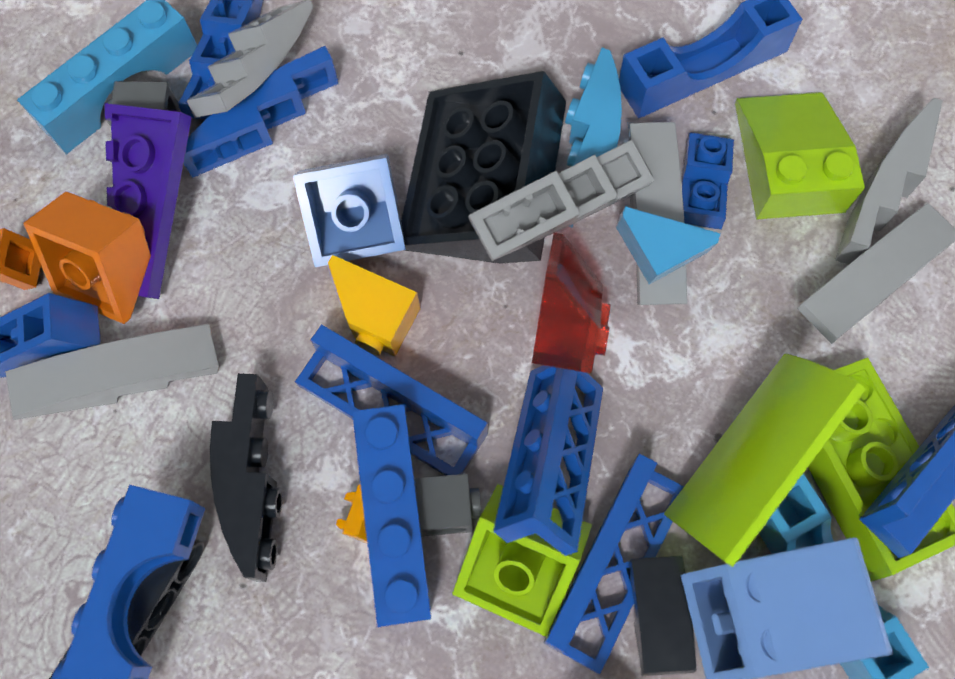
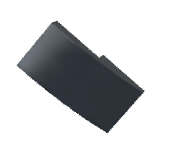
(662, 616)

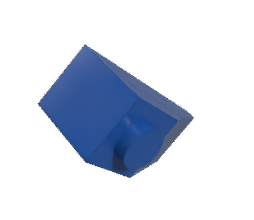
(46, 329)

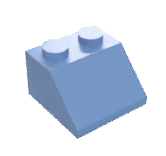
(350, 209)

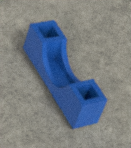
(665, 74)
(391, 516)
(146, 534)

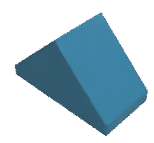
(662, 243)

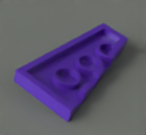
(146, 175)

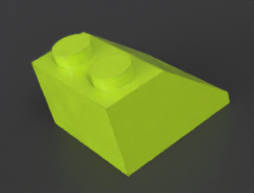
(517, 578)

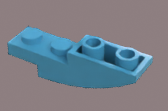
(598, 113)

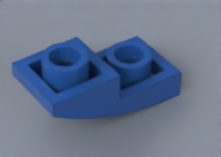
(706, 179)

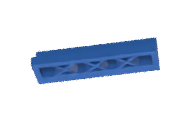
(399, 387)
(536, 456)
(917, 492)
(598, 557)

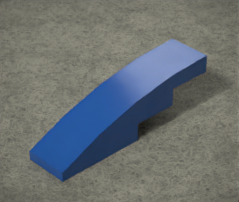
(216, 22)
(245, 126)

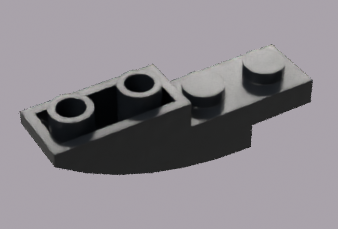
(242, 495)

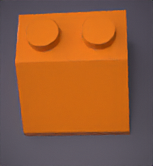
(91, 253)

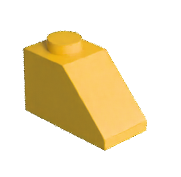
(374, 307)

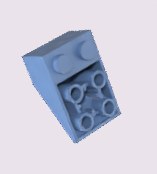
(785, 612)

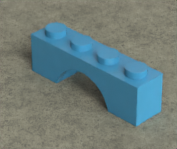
(72, 96)
(804, 523)

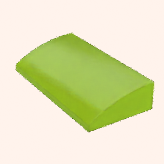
(763, 455)
(860, 464)

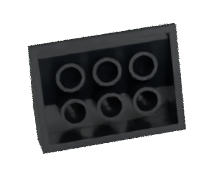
(475, 150)

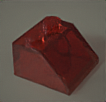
(571, 312)

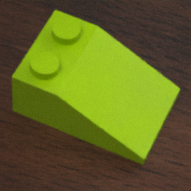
(797, 156)

